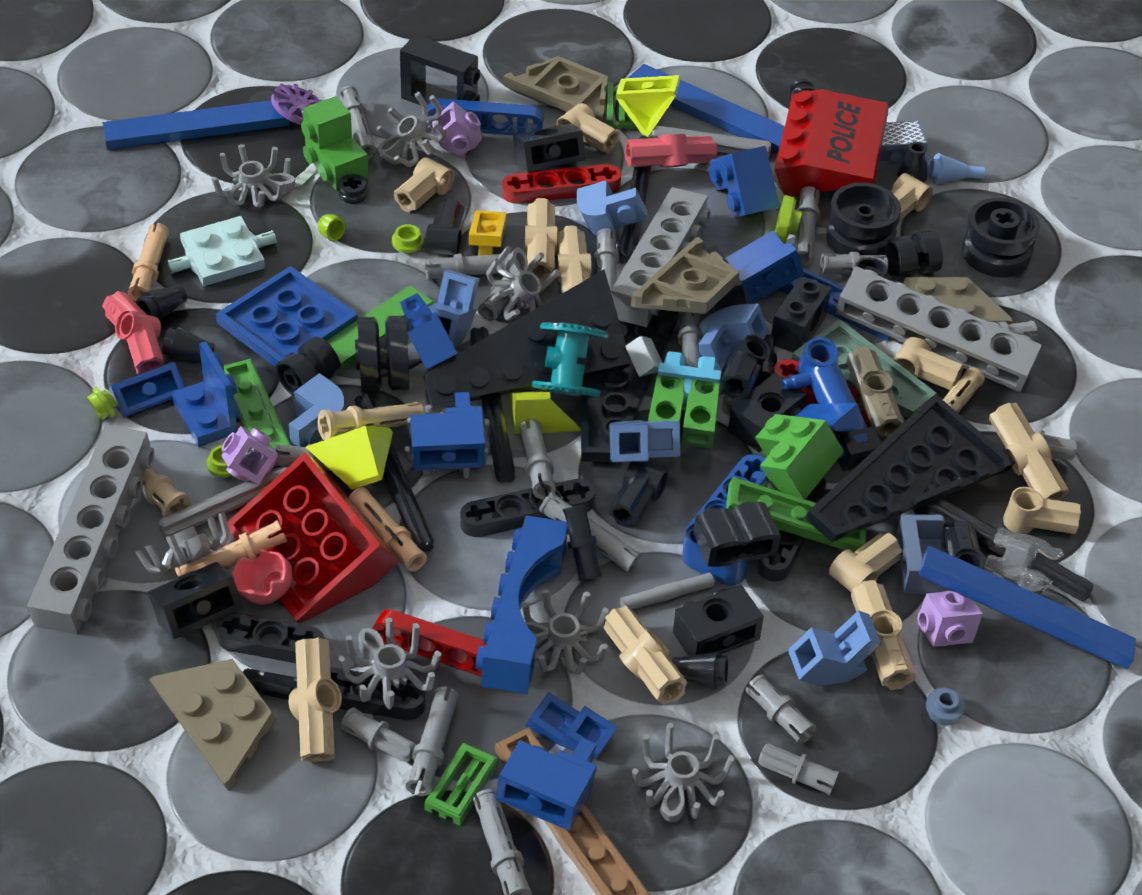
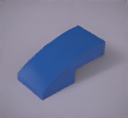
(567, 726)

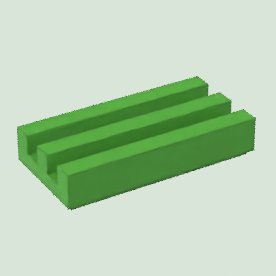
(621, 124)
(447, 808)

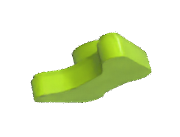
(787, 219)

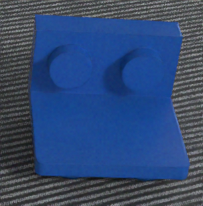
(766, 266)
(209, 405)

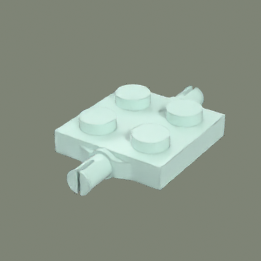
(222, 251)

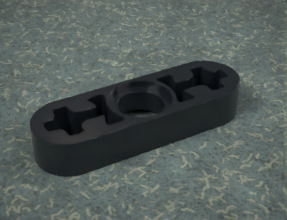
(261, 626)
(376, 706)

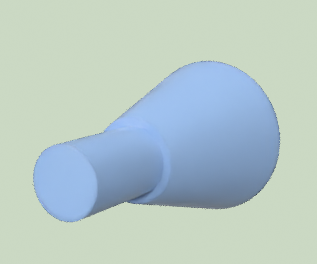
(947, 169)

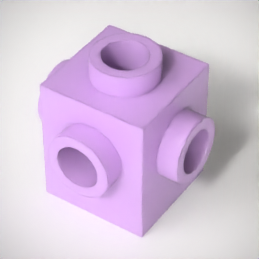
(461, 130)
(254, 464)
(949, 618)

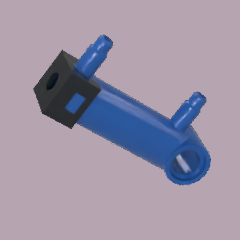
(831, 387)

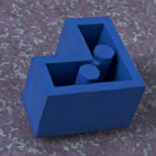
(748, 181)

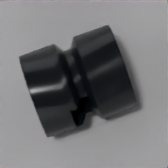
(916, 254)
(311, 359)

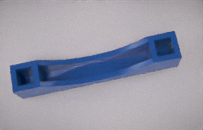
(510, 645)

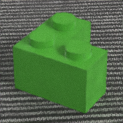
(330, 142)
(797, 453)

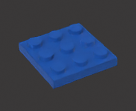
(284, 315)

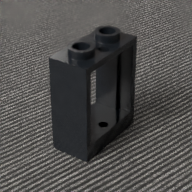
(425, 52)

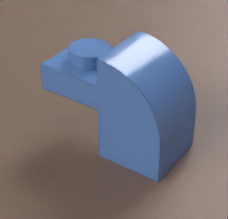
(609, 210)
(456, 304)
(728, 328)
(309, 400)
(644, 440)
(838, 656)

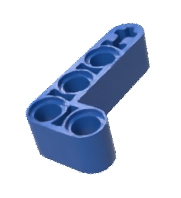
(747, 469)

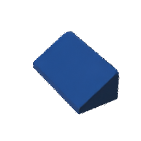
(146, 389)
(838, 415)

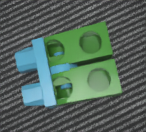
(691, 389)

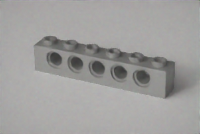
(669, 232)
(889, 318)
(50, 603)

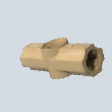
(541, 236)
(572, 258)
(1028, 451)
(645, 655)
(891, 656)
(315, 700)

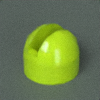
(331, 227)

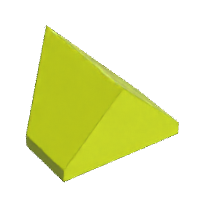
(647, 99)
(540, 407)
(356, 455)

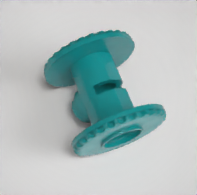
(569, 346)

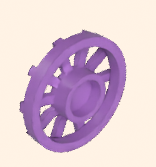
(294, 102)

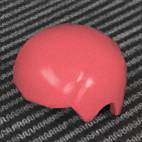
(263, 578)

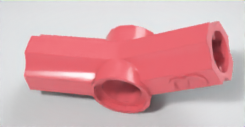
(670, 151)
(137, 328)

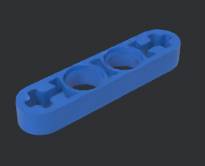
(487, 110)

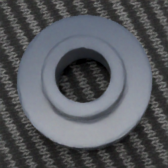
(942, 713)

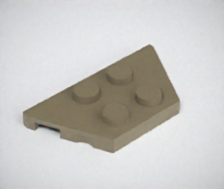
(562, 85)
(688, 282)
(959, 293)
(218, 713)

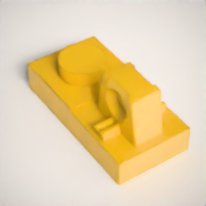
(487, 230)

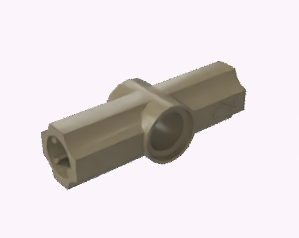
(874, 391)

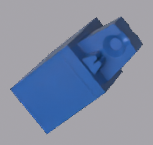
(427, 332)
(449, 438)
(547, 783)

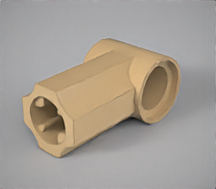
(594, 131)
(427, 179)
(911, 194)
(921, 362)
(1030, 511)
(866, 562)

